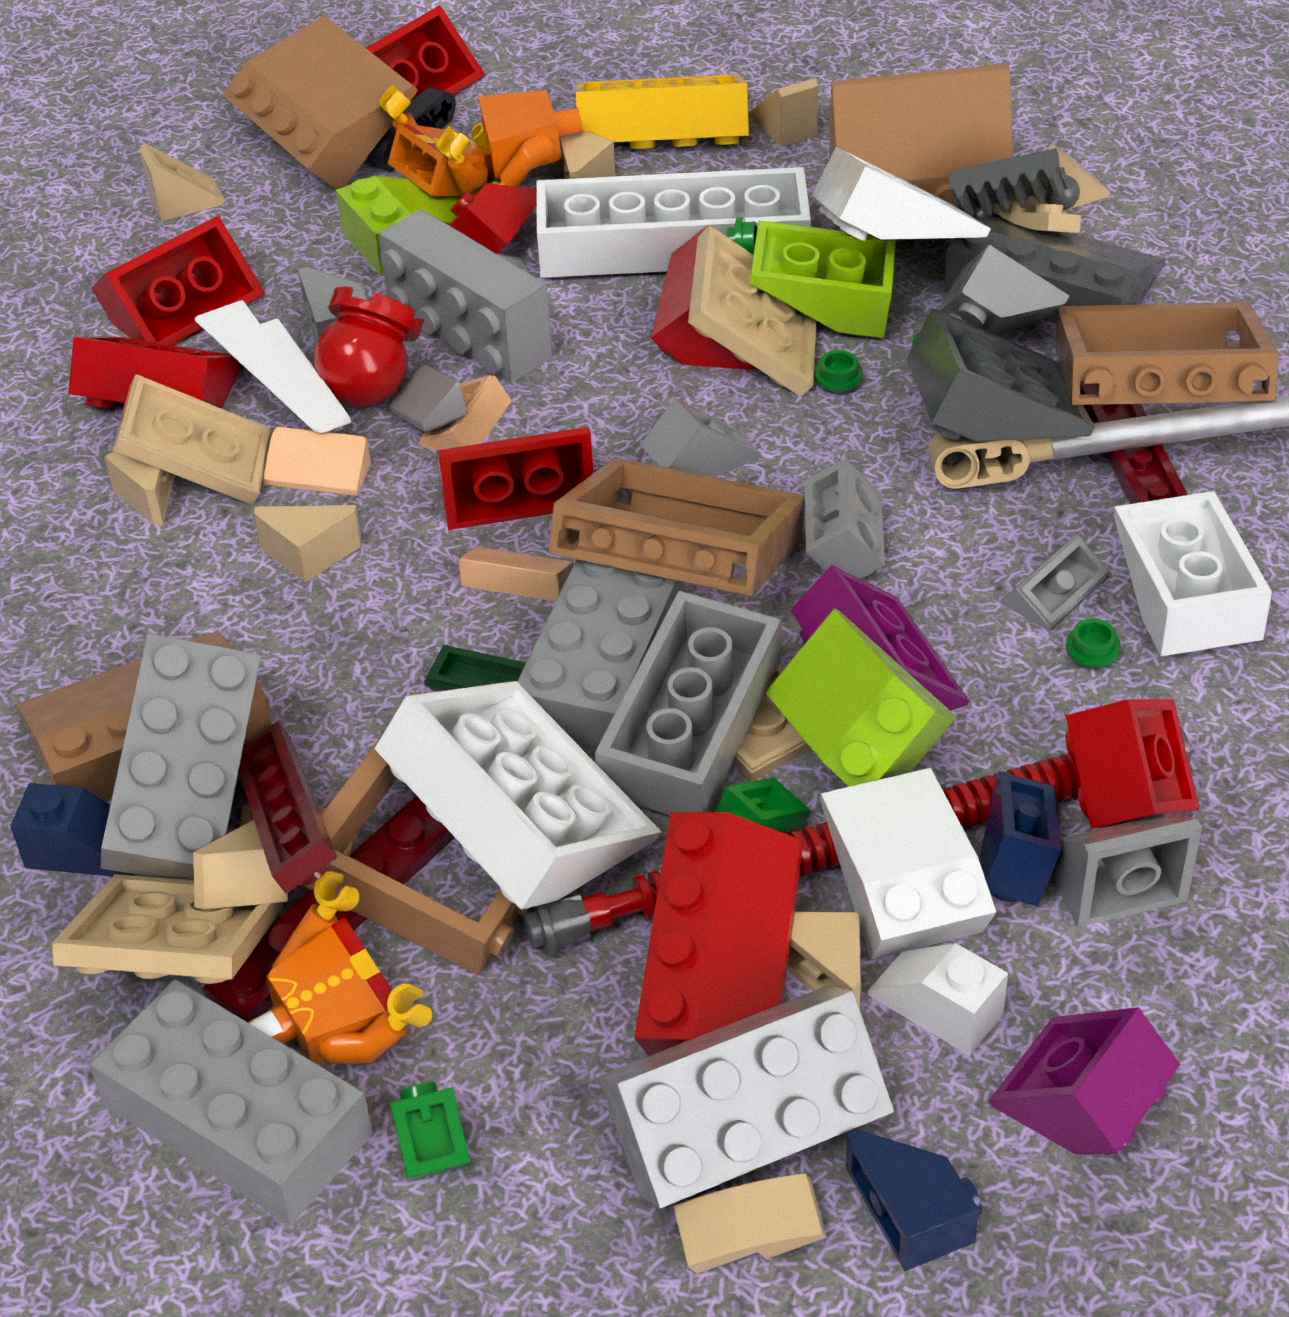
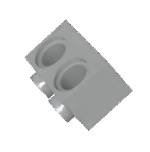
(844, 520)

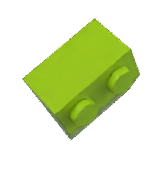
(380, 202)
(827, 275)
(857, 705)

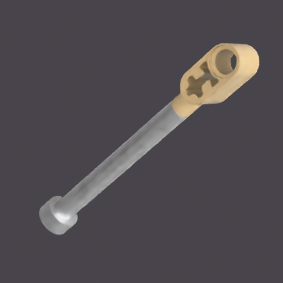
(1105, 438)

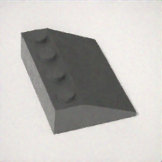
(1075, 264)
(990, 386)

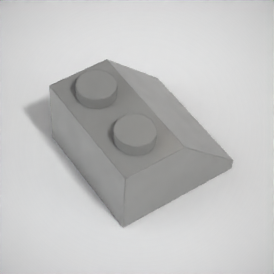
(1000, 294)
(1127, 867)

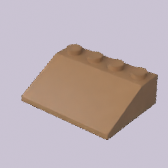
(319, 98)
(925, 122)
(85, 724)

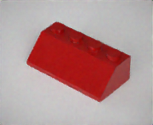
(717, 927)

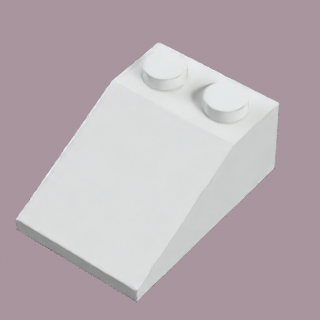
(1192, 574)
(907, 863)

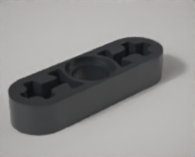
(429, 109)

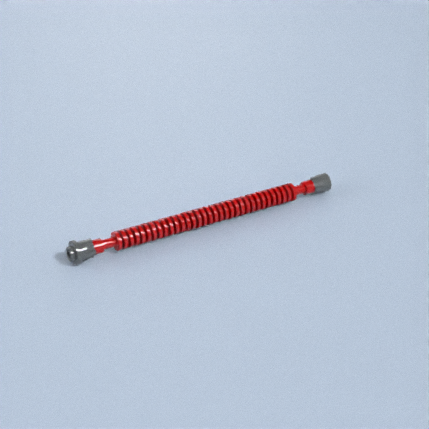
(576, 916)

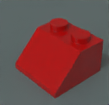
(1130, 761)

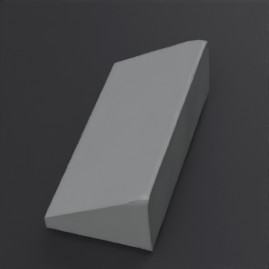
(429, 399)
(1057, 584)

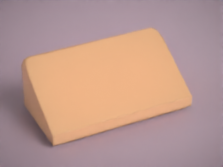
(485, 404)
(317, 461)
(514, 573)

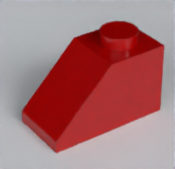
(493, 214)

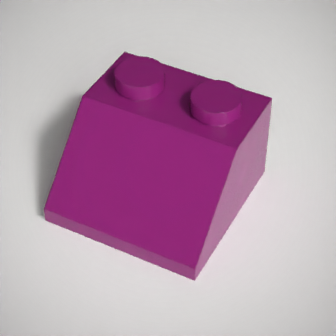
(1088, 1080)

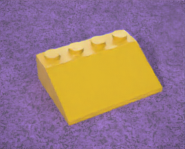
(665, 109)

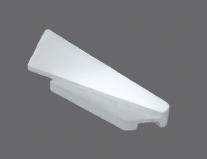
(277, 363)

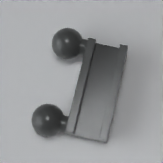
(1013, 179)

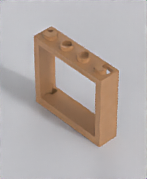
(1165, 353)
(678, 525)
(396, 905)

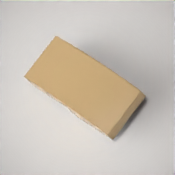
(1040, 217)
(749, 1219)

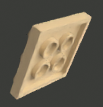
(747, 318)
(158, 932)

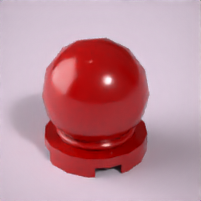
(364, 349)

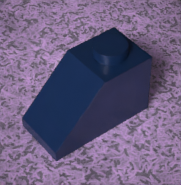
(61, 829)
(1020, 839)
(913, 1197)

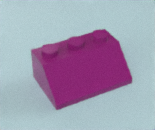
(885, 623)

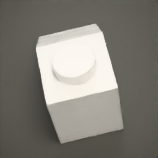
(945, 993)

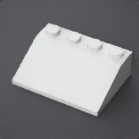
(880, 204)
(513, 789)

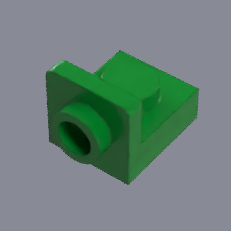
(766, 804)
(429, 1131)

